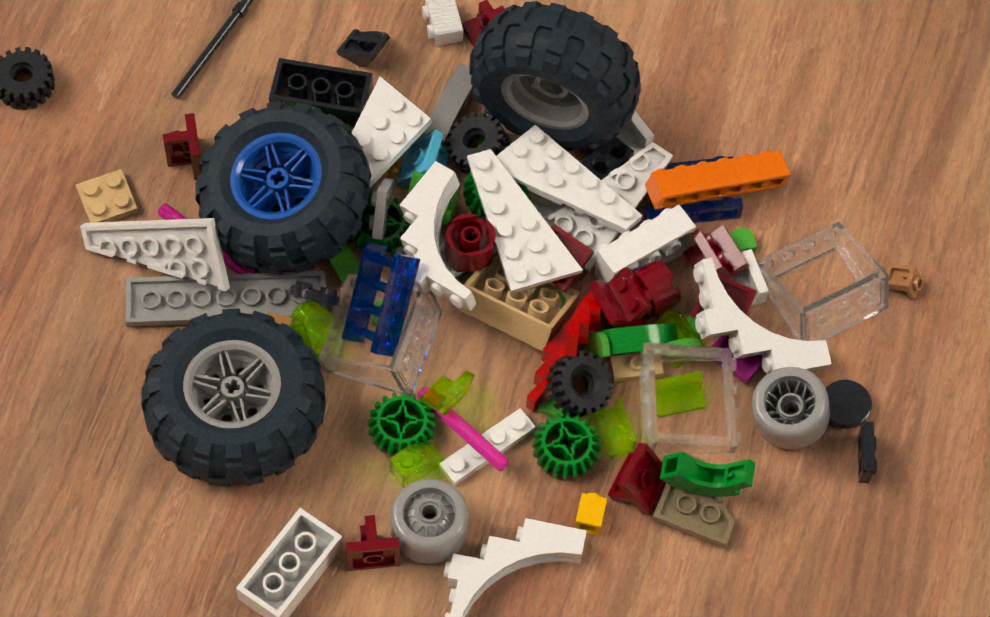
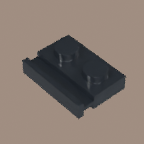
(866, 452)

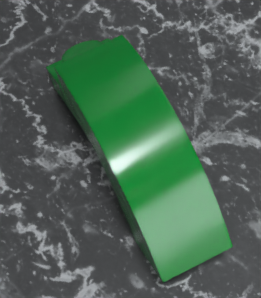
(632, 338)
(706, 478)

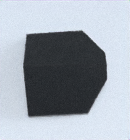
(362, 46)

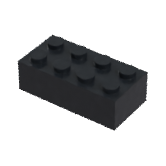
(327, 87)

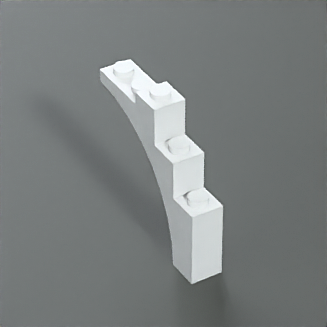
(424, 211)
(746, 337)
(534, 544)

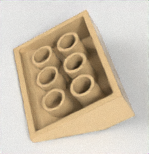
(520, 314)

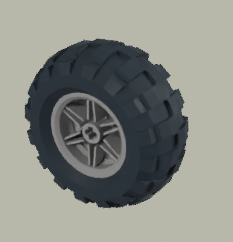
(555, 73)
(247, 446)

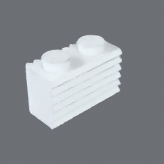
(444, 21)

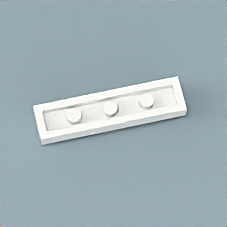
(501, 436)

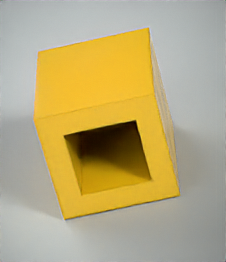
(591, 513)

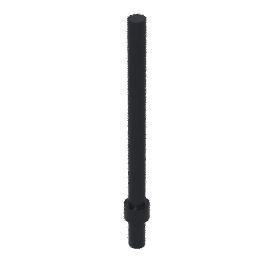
(238, 12)

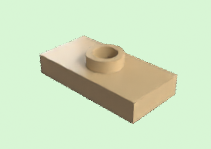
(627, 367)

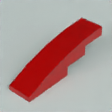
(584, 320)
(551, 352)

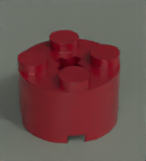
(469, 243)
(656, 283)

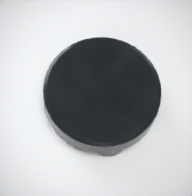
(306, 291)
(848, 404)

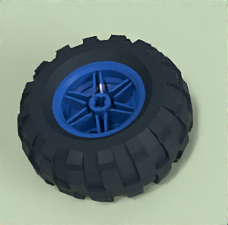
(271, 155)

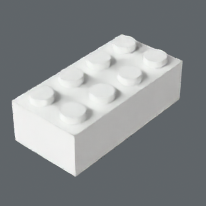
(653, 240)
(290, 566)

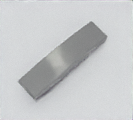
(451, 102)

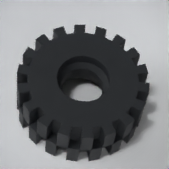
(30, 91)
(470, 130)
(595, 381)

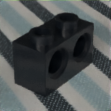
(602, 158)

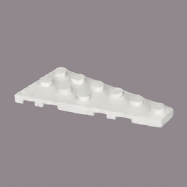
(388, 127)
(557, 176)
(628, 183)
(524, 240)
(168, 246)

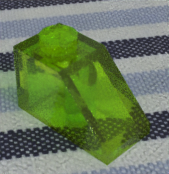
(312, 324)
(414, 463)

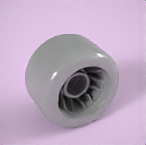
(787, 390)
(429, 539)

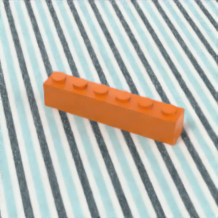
(717, 179)

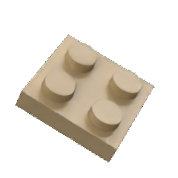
(107, 197)

